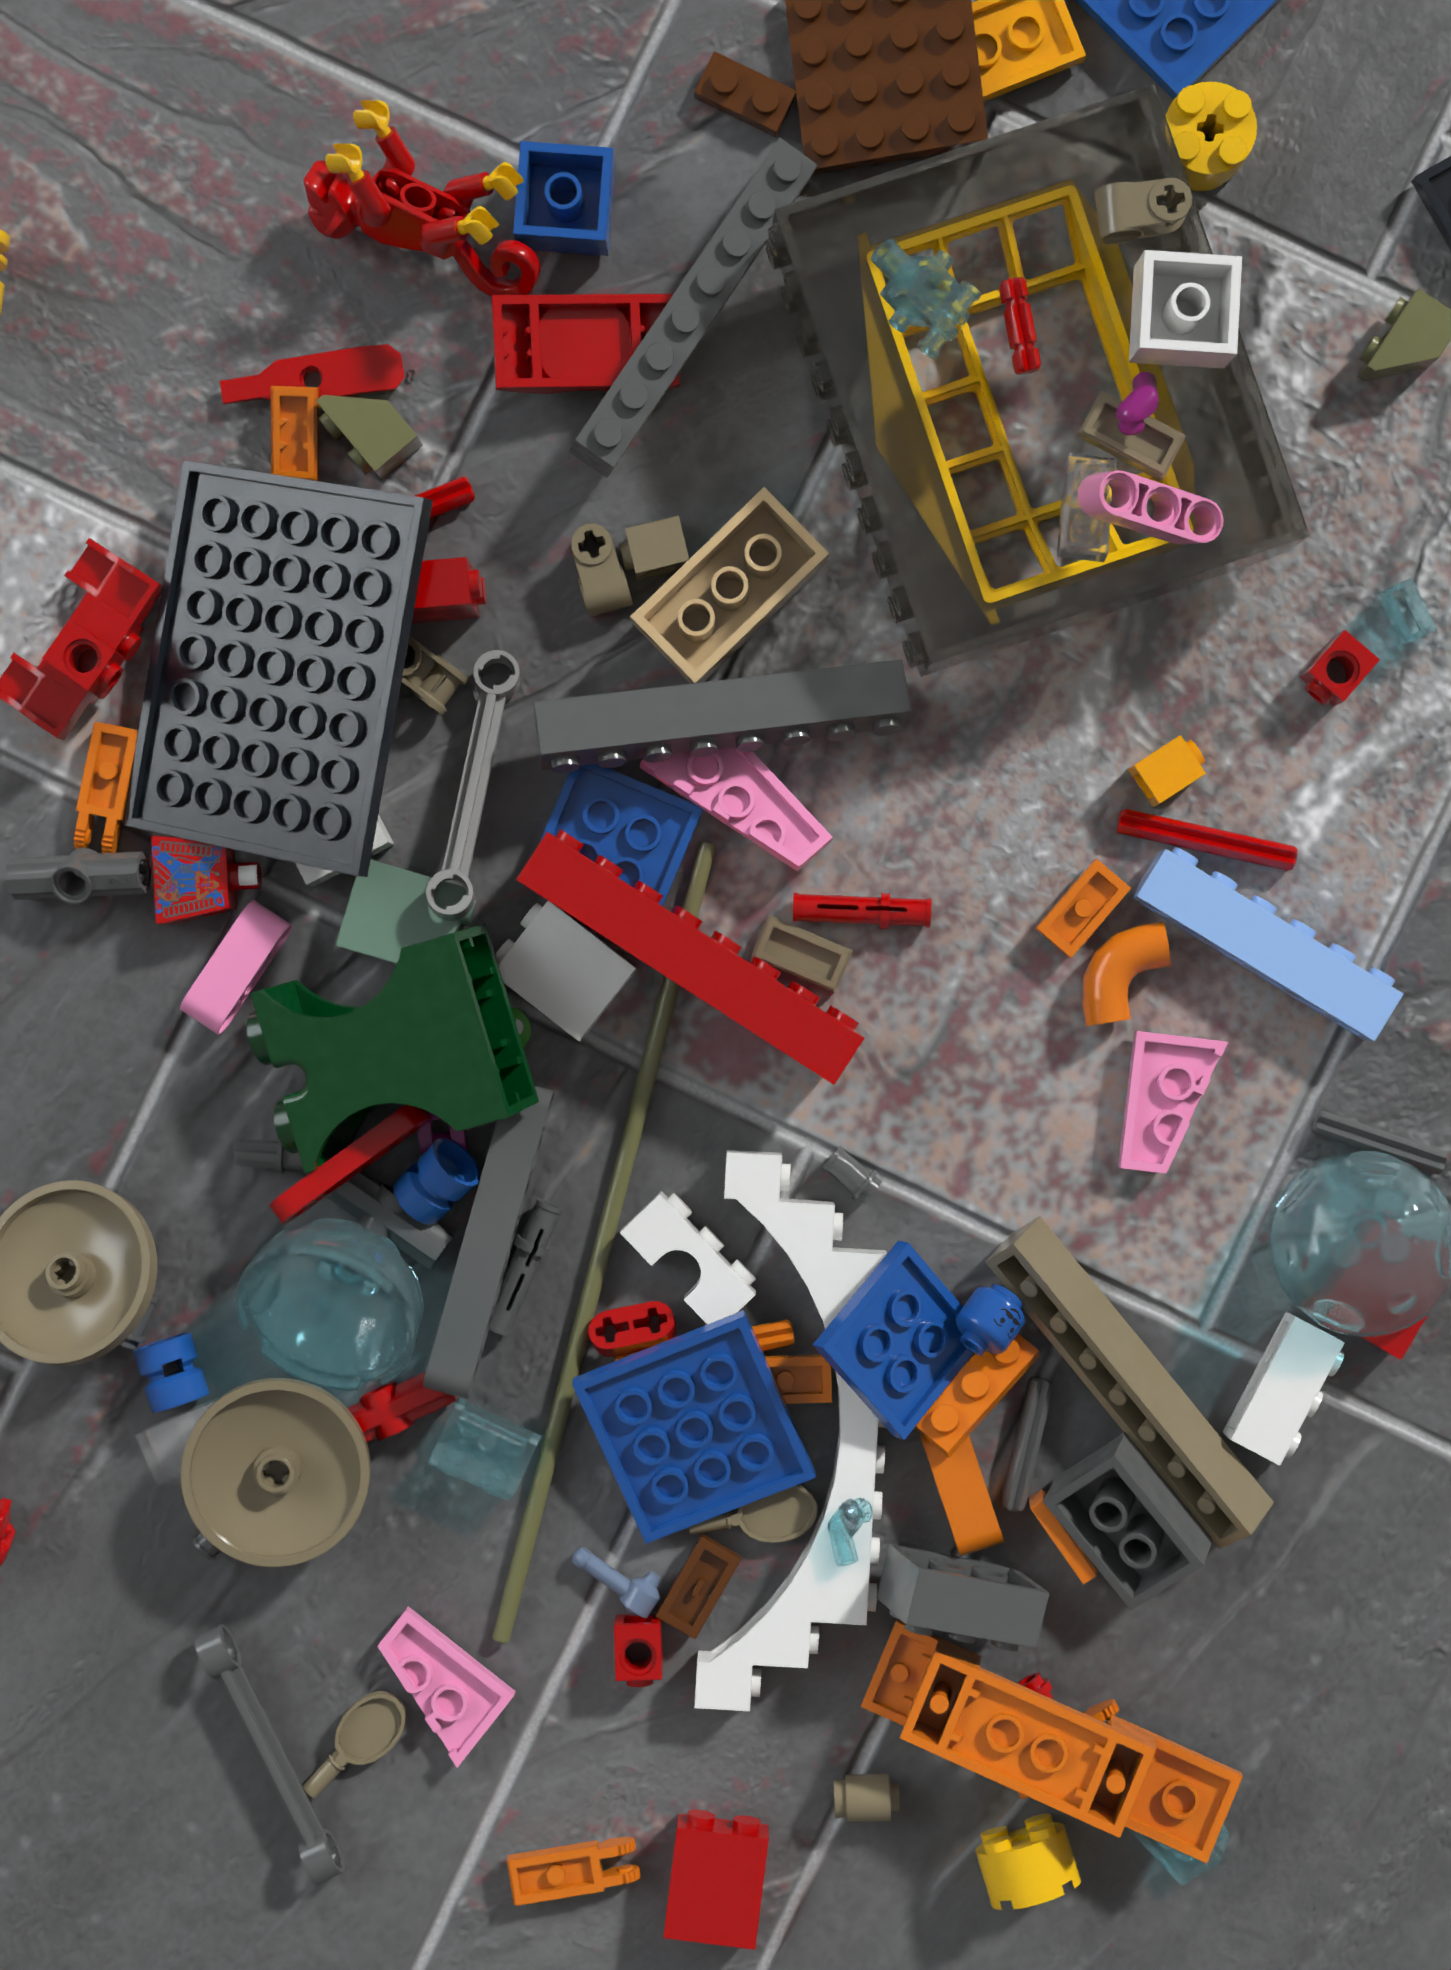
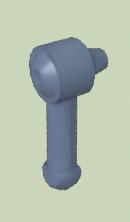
(637, 1595)

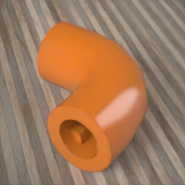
(1116, 965)

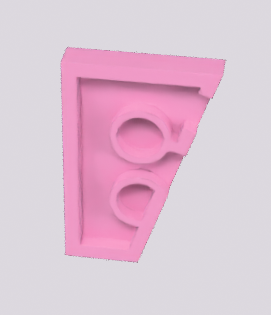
(1162, 1094)
(446, 1682)

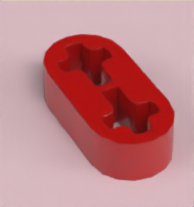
(632, 1322)

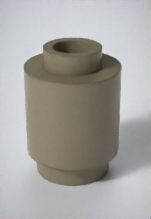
(865, 1798)

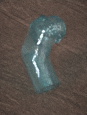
(843, 1527)

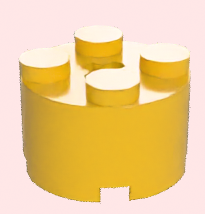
(1226, 118)
(1027, 1862)

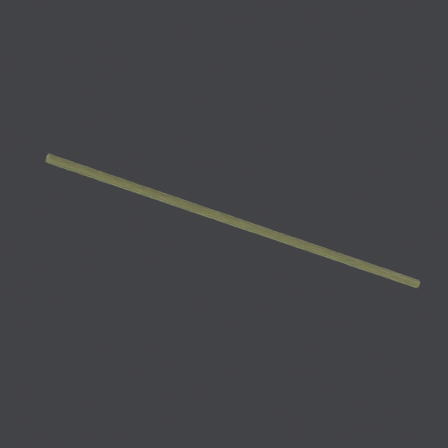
(596, 1269)

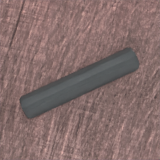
(1374, 1139)
(1026, 1444)

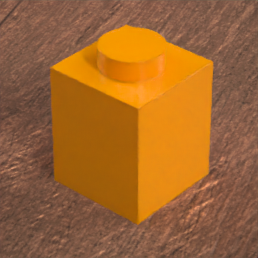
(1168, 770)

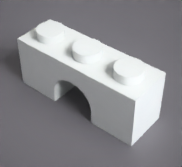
(665, 1228)

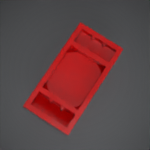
(568, 339)

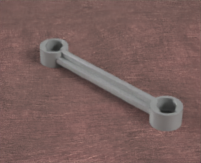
(474, 784)

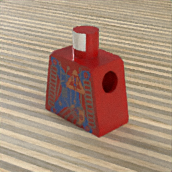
(197, 879)

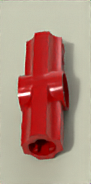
(396, 1407)

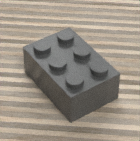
(1128, 1521)
(962, 1598)

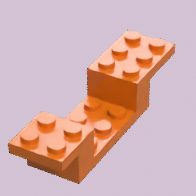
(1048, 1751)

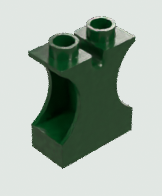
(427, 1040)

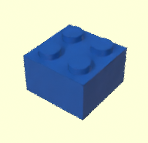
(565, 198)

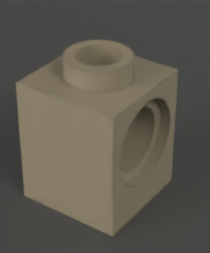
(654, 548)

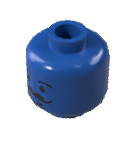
(990, 1320)

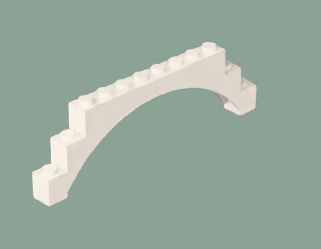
(815, 1587)

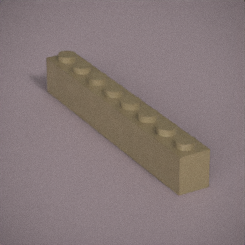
(1130, 1383)

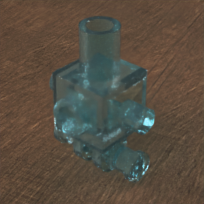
(924, 294)

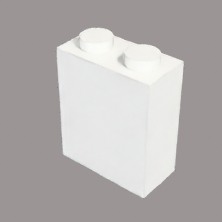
(563, 969)

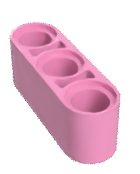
(1171, 507)
(236, 967)

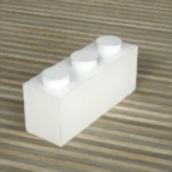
(1284, 1389)

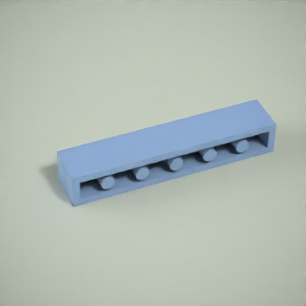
(1266, 944)

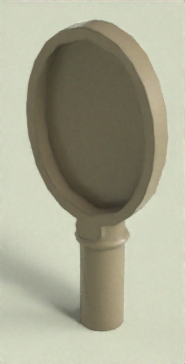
(770, 1518)
(362, 1736)

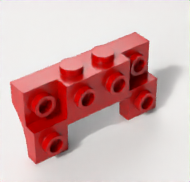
(112, 612)

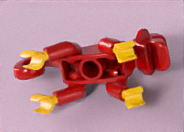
(413, 213)

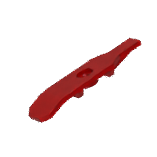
(341, 371)

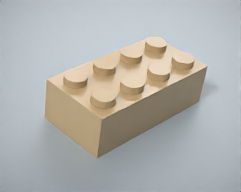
(730, 587)

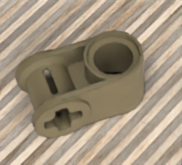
(1132, 209)
(601, 577)
(428, 673)

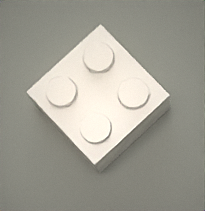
(1185, 309)

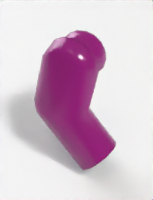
(1138, 404)

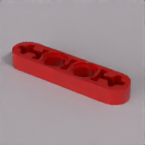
(348, 1162)

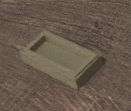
(1148, 451)
(802, 953)

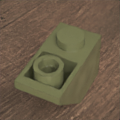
(1413, 341)
(374, 430)

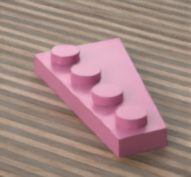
(748, 799)

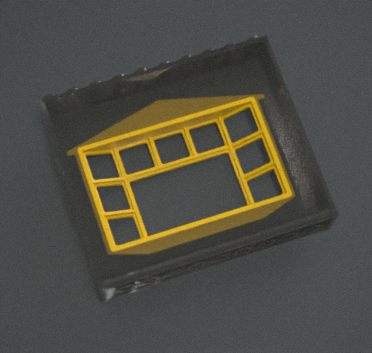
(884, 415)

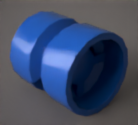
(436, 1181)
(176, 1387)

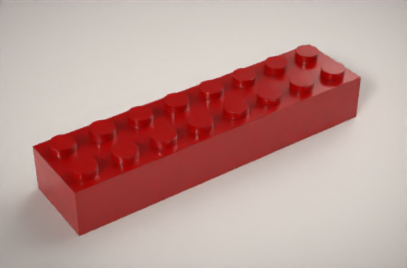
(689, 957)

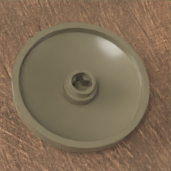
(73, 1272)
(275, 1472)

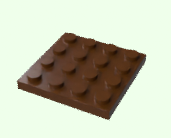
(884, 79)

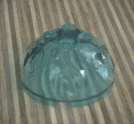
(1362, 1243)
(332, 1304)

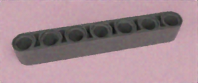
(486, 1249)

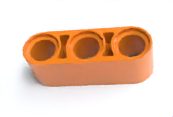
(964, 1497)

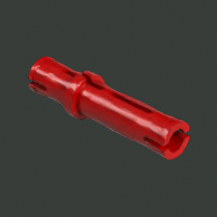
(908, 911)

